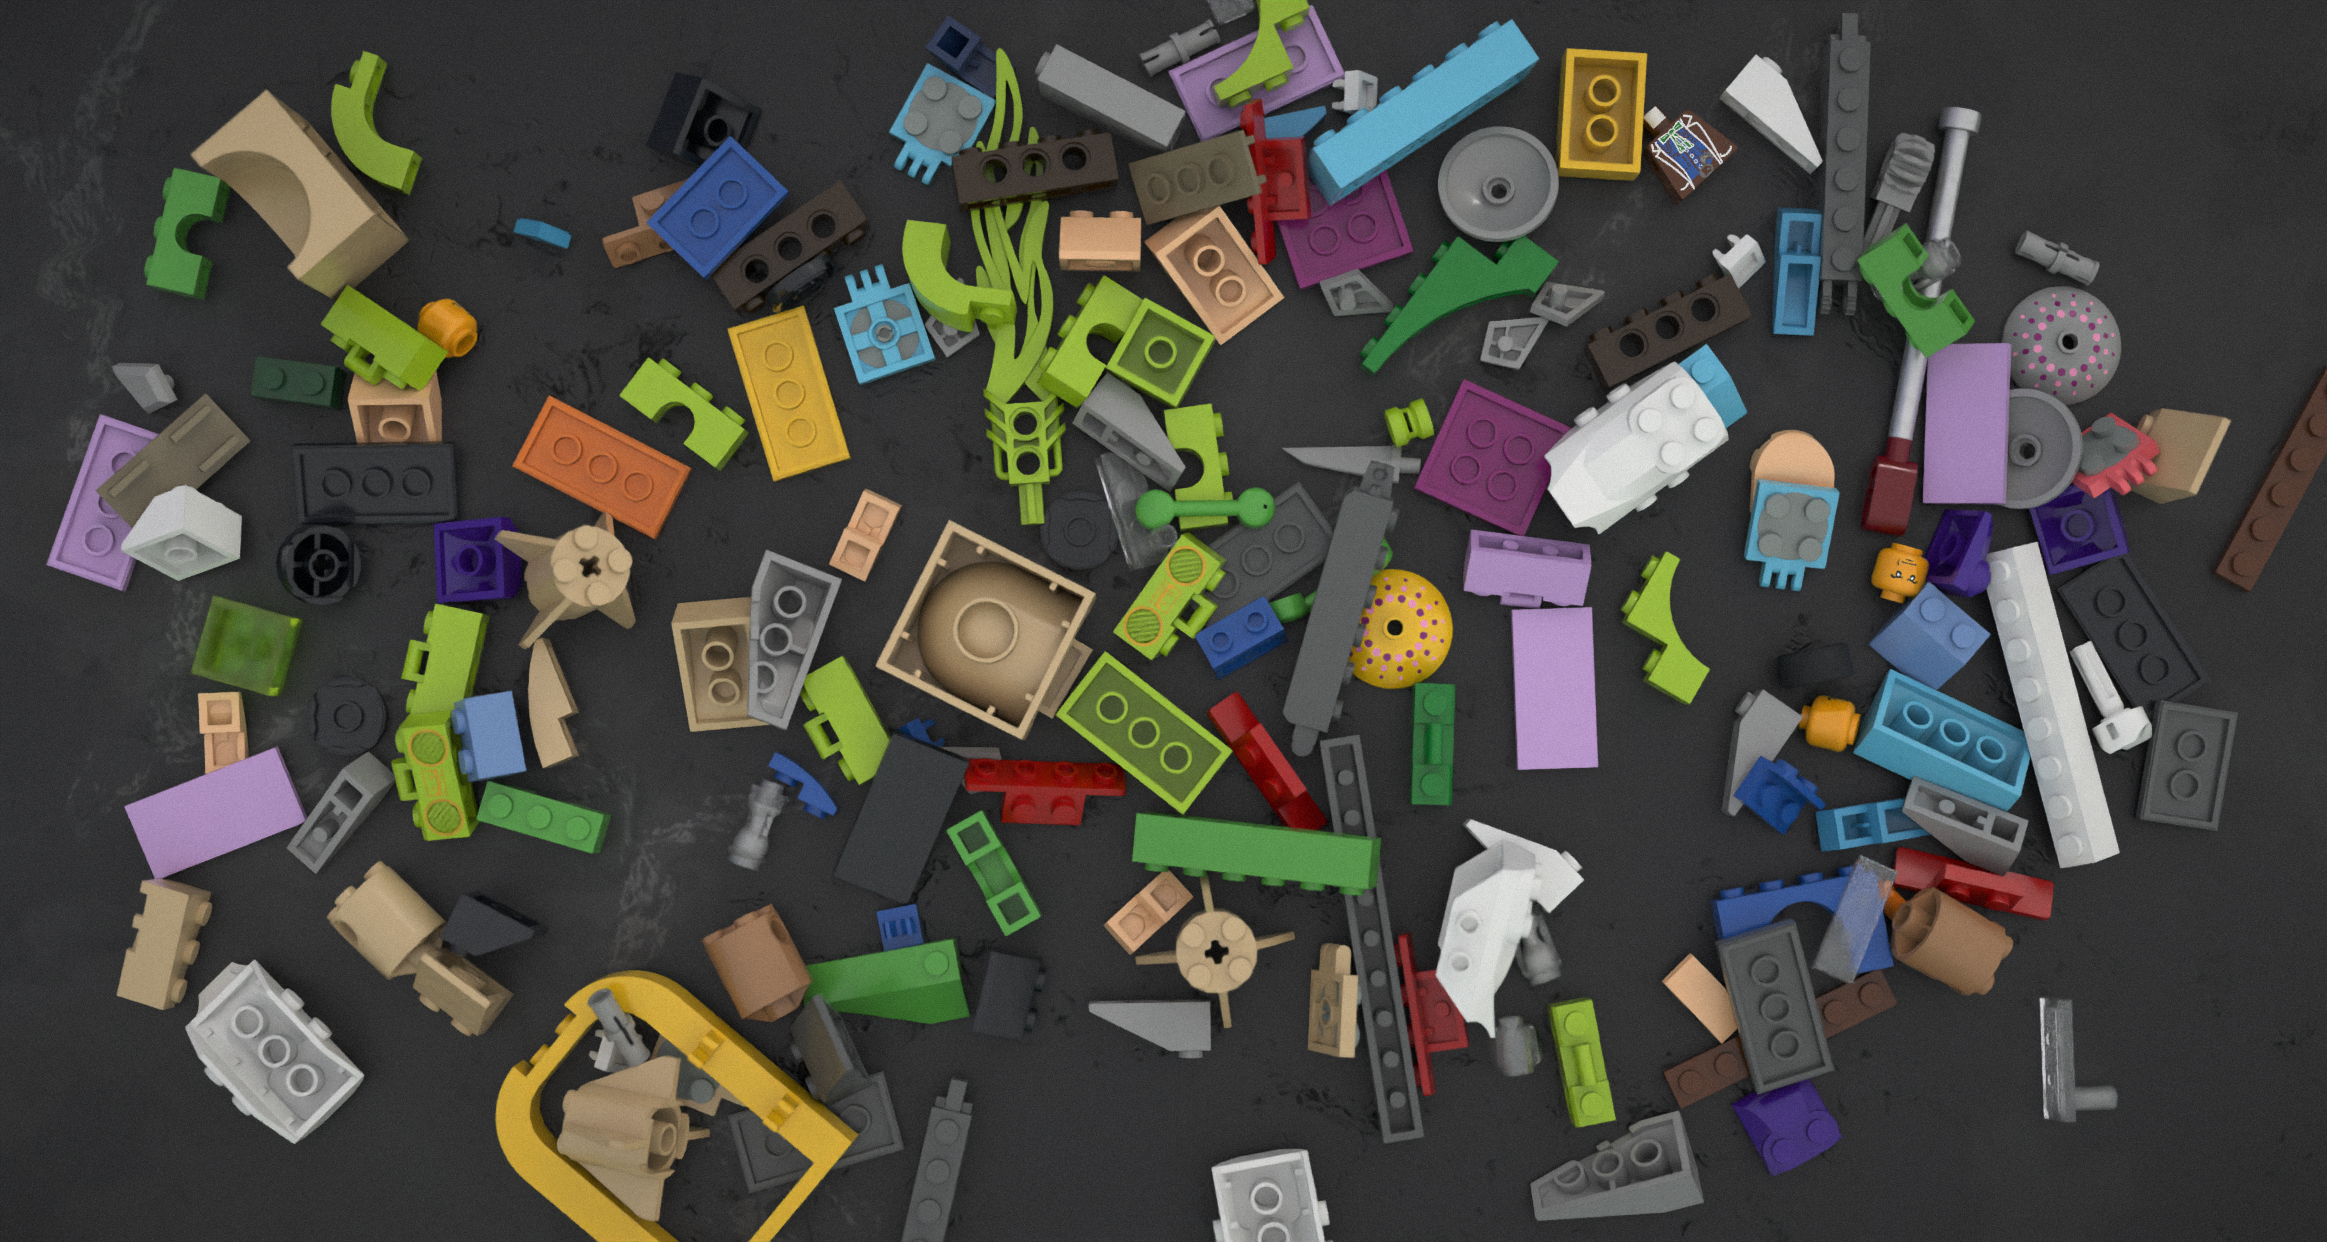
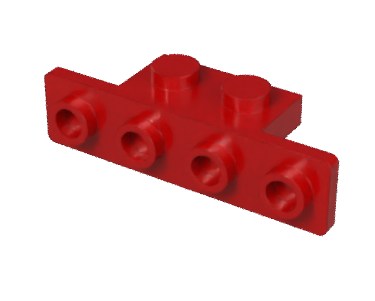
(1287, 185)
(1265, 764)
(1043, 789)
(1973, 884)
(1434, 1016)

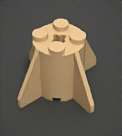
(574, 575)
(1196, 937)
(629, 1131)

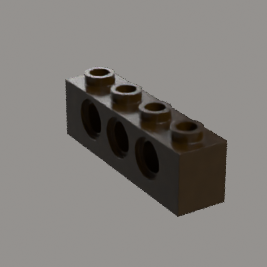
(977, 193)
(799, 227)
(1726, 312)

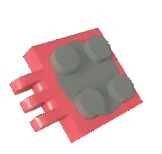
(2114, 455)

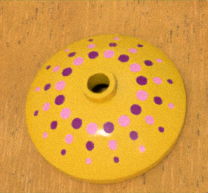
(1425, 634)

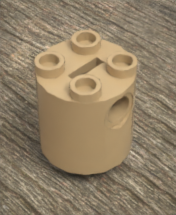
(387, 922)

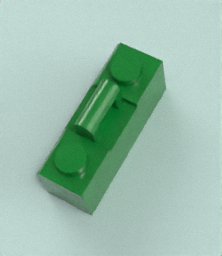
(1431, 744)

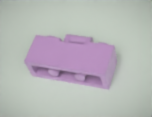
(1526, 569)

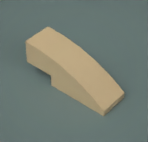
(549, 706)

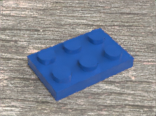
(718, 207)

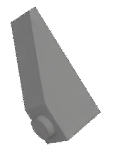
(1127, 427)
(1758, 731)
(341, 811)
(1966, 826)
(1172, 1024)

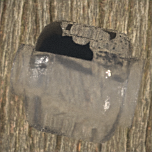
(1515, 1046)

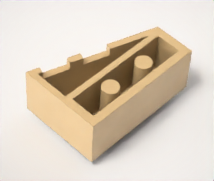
(164, 943)

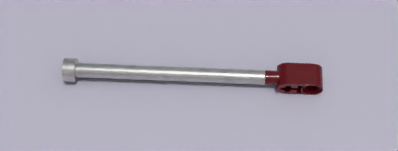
(1892, 475)

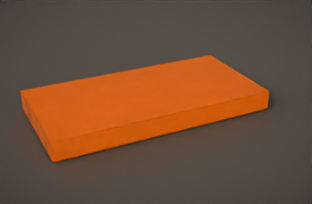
(602, 467)

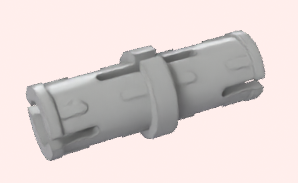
(1179, 48)
(2057, 257)
(618, 1027)

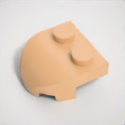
(1791, 458)

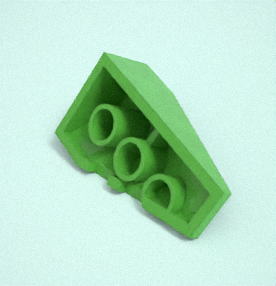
(903, 983)

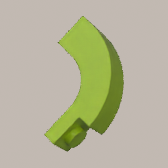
(356, 132)
(947, 300)

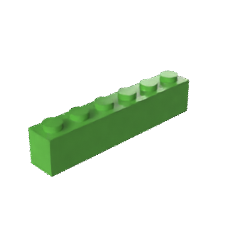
(1256, 850)

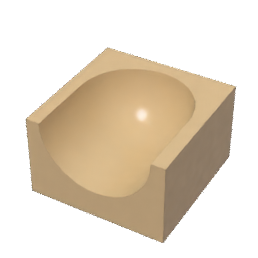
(303, 195)
(986, 630)

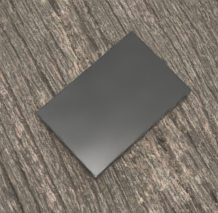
(2186, 765)

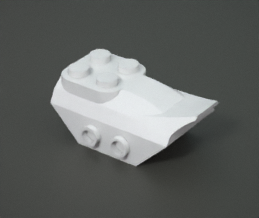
(1633, 447)
(1484, 924)
(270, 1052)
(1268, 1199)

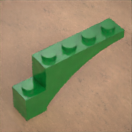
(1456, 282)

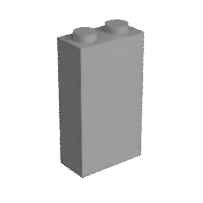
(1109, 101)

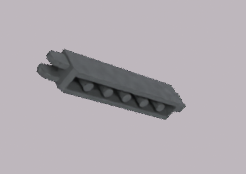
(1844, 157)
(1338, 607)
(939, 1166)

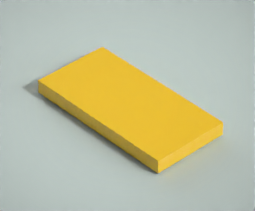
(789, 393)

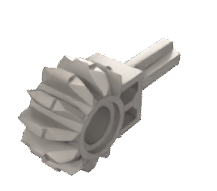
(1898, 183)

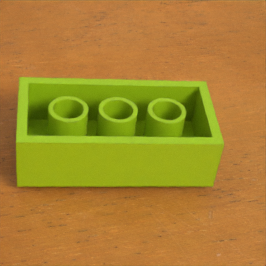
(1144, 732)

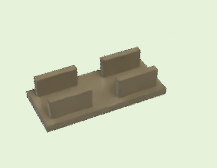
(1196, 177)
(179, 456)

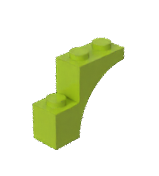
(1268, 61)
(1649, 613)

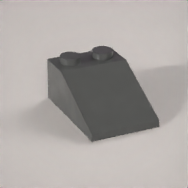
(828, 1052)

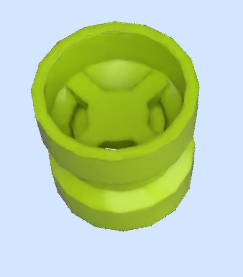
(1417, 420)

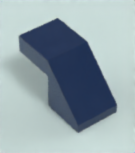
(965, 56)

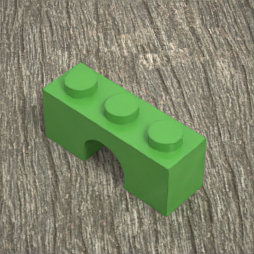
(189, 200)
(1928, 321)
(543, 817)
(994, 872)

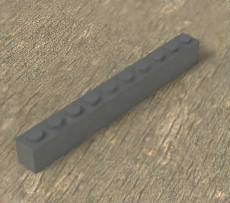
(1373, 951)

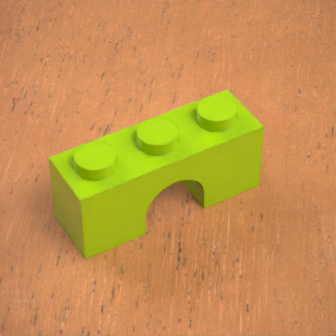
(1071, 368)
(657, 390)
(1195, 431)

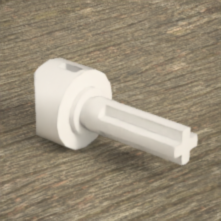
(2120, 726)

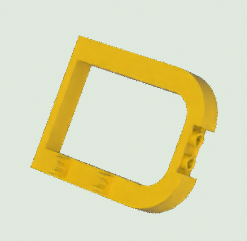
(709, 1046)

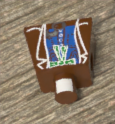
(1683, 151)

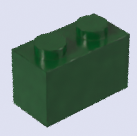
(298, 383)

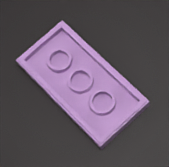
(1313, 71)
(1967, 424)
(91, 529)
(1554, 688)
(216, 813)

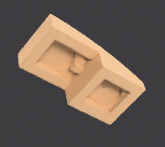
(865, 535)
(223, 729)
(1148, 911)
(1702, 996)

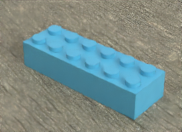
(1421, 111)

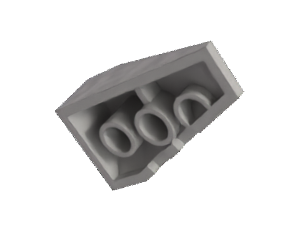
(785, 627)
(1634, 1175)

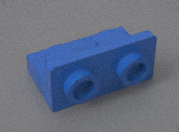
(1241, 637)
(1776, 793)

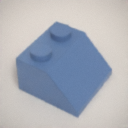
(1929, 638)
(488, 737)

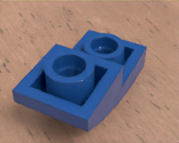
(814, 793)

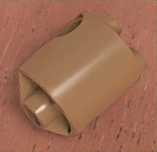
(1949, 941)
(759, 965)

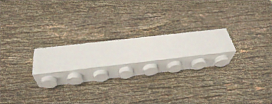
(2049, 707)

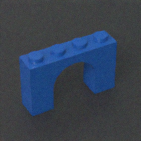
(1743, 912)

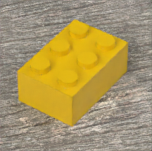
(1600, 114)

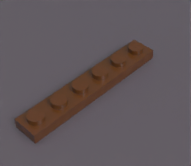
(2277, 493)
(1726, 1061)

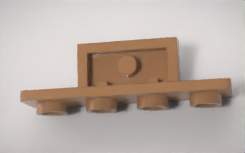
(642, 240)

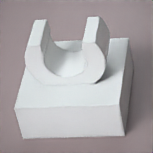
(1359, 92)
(1742, 260)
(608, 1056)

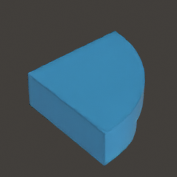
(542, 232)

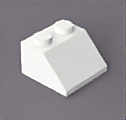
(185, 534)

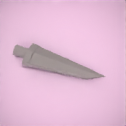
(1356, 459)

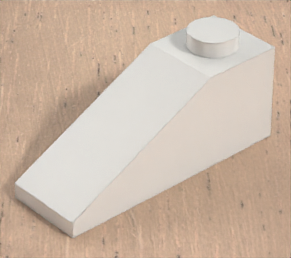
(1770, 107)
(1557, 870)

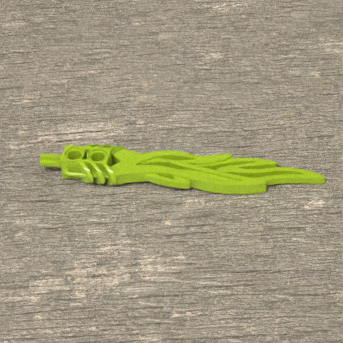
(1007, 373)

